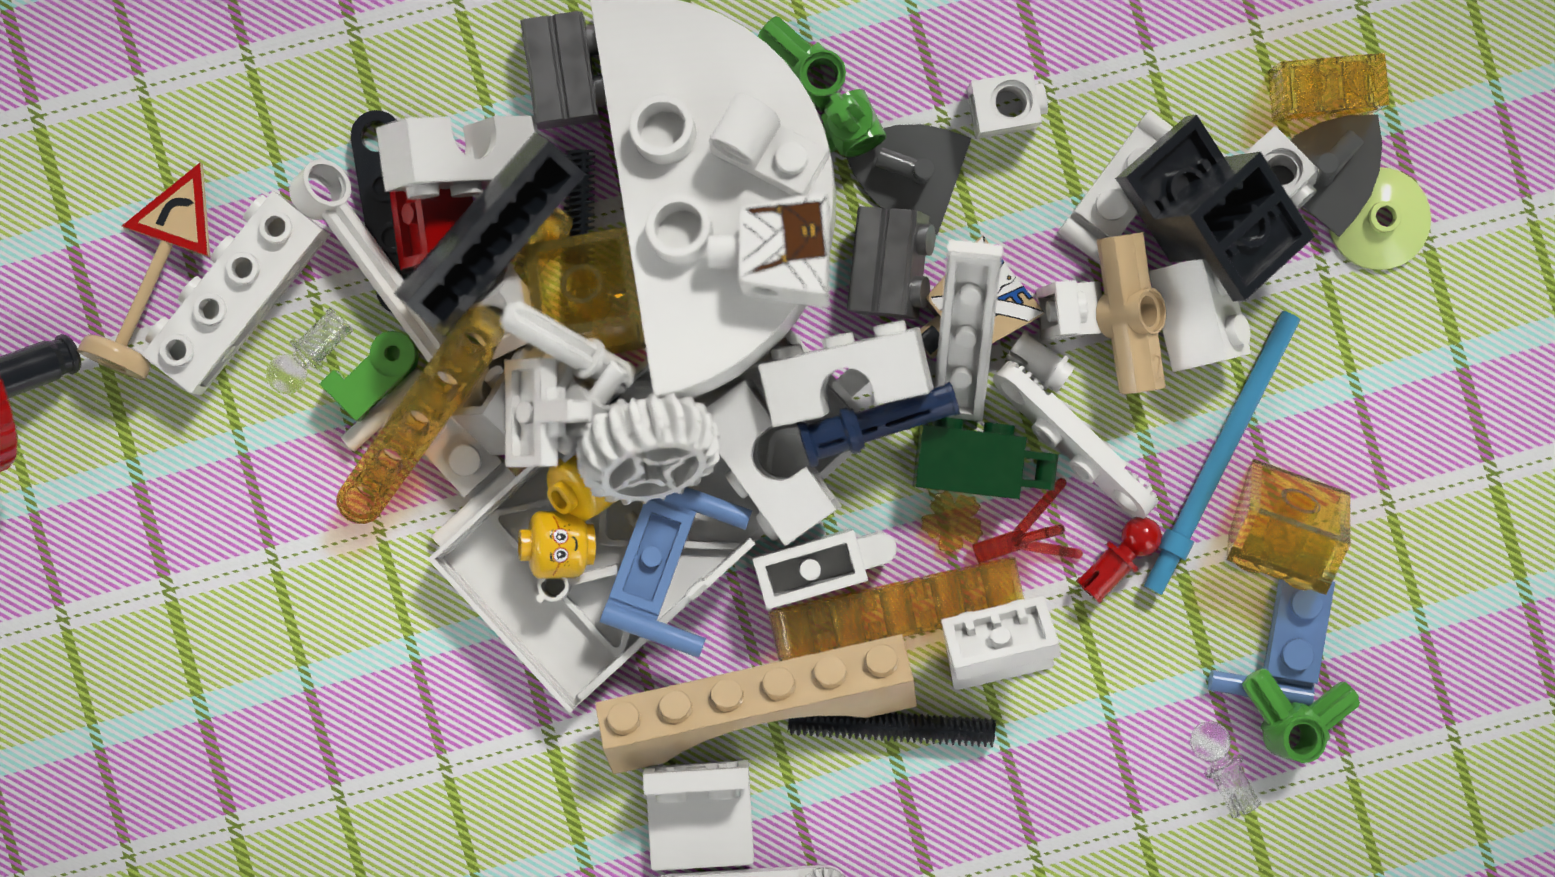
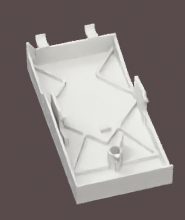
(557, 621)

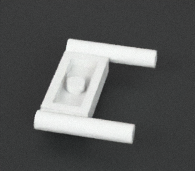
(1105, 207)
(453, 452)

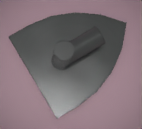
(1348, 163)
(913, 169)

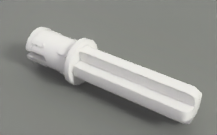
(583, 355)

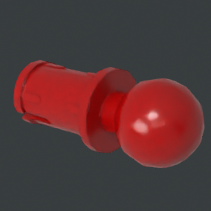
(1139, 538)

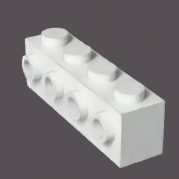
(234, 293)

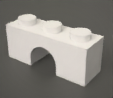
(423, 156)
(798, 381)
(785, 503)

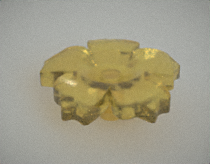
(952, 521)

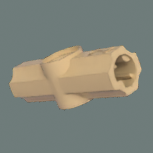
(1131, 313)

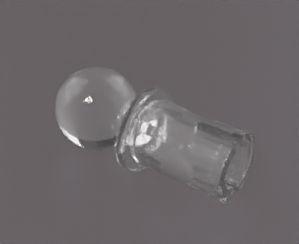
(289, 371)
(1211, 743)

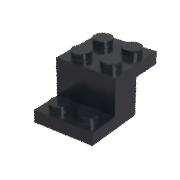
(1215, 208)

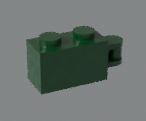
(978, 461)

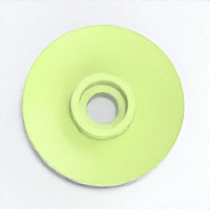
(1389, 246)

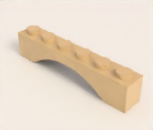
(839, 682)

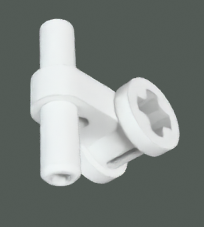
(587, 389)

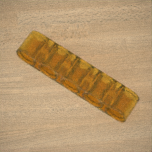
(430, 397)
(893, 608)

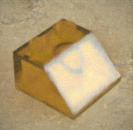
(588, 287)
(1290, 527)

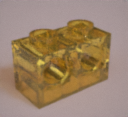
(1328, 87)

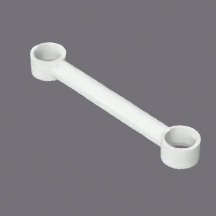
(361, 248)

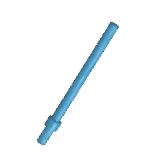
(1177, 542)

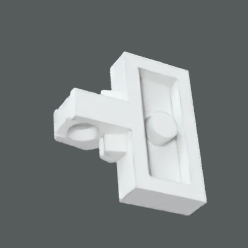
(537, 412)

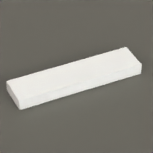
(968, 323)

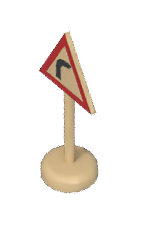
(175, 219)

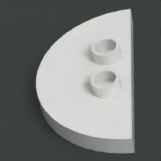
(666, 88)

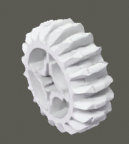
(647, 449)

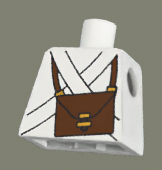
(780, 250)

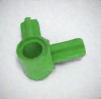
(803, 57)
(851, 124)
(1282, 716)

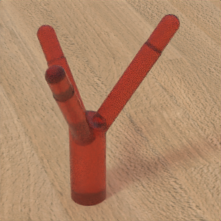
(1022, 540)

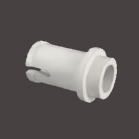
(1041, 362)

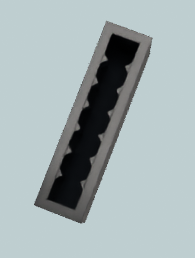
(489, 233)

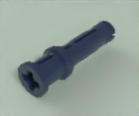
(853, 429)

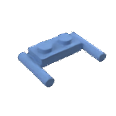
(652, 561)
(1293, 645)

